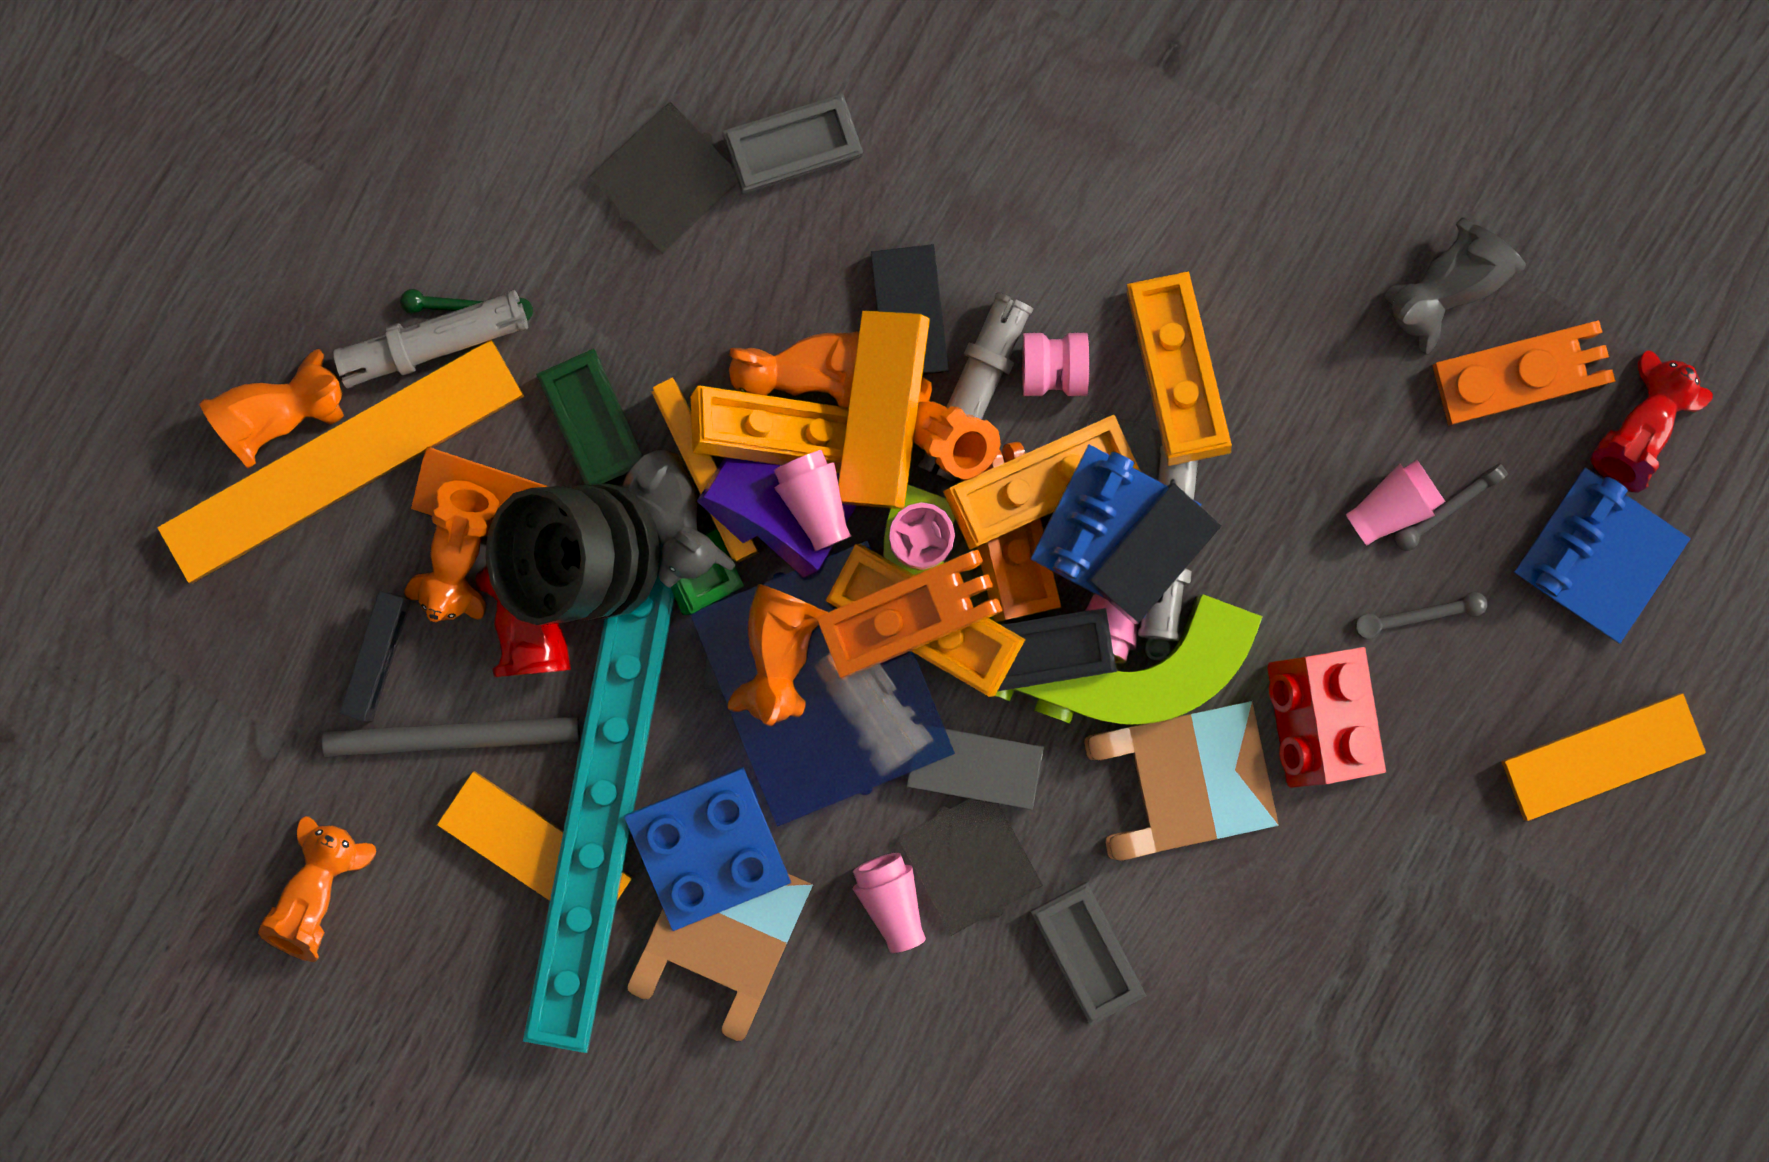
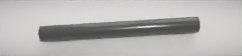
(451, 736)

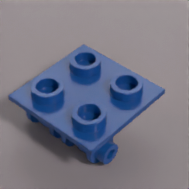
(1094, 514)
(1602, 555)
(707, 848)

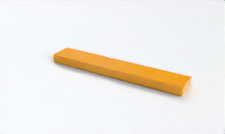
(340, 462)

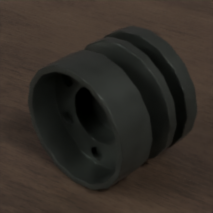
(572, 553)

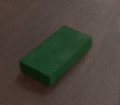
(590, 418)

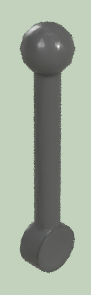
(1408, 537)
(1370, 625)

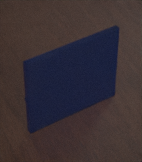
(814, 756)

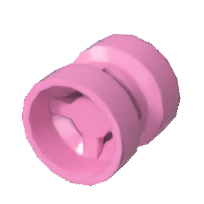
(1055, 364)
(924, 527)

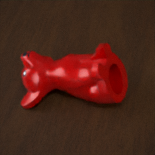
(1632, 450)
(524, 645)

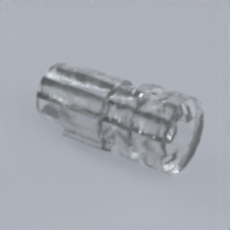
(877, 714)

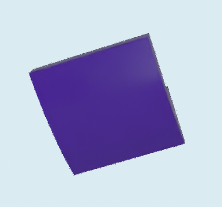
(749, 506)

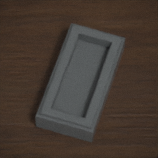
(792, 144)
(984, 770)
(1088, 953)

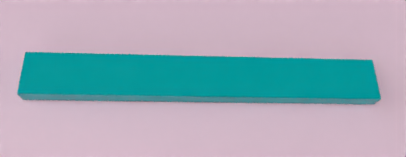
(595, 824)

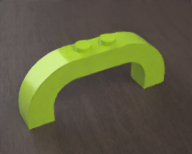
(1192, 673)

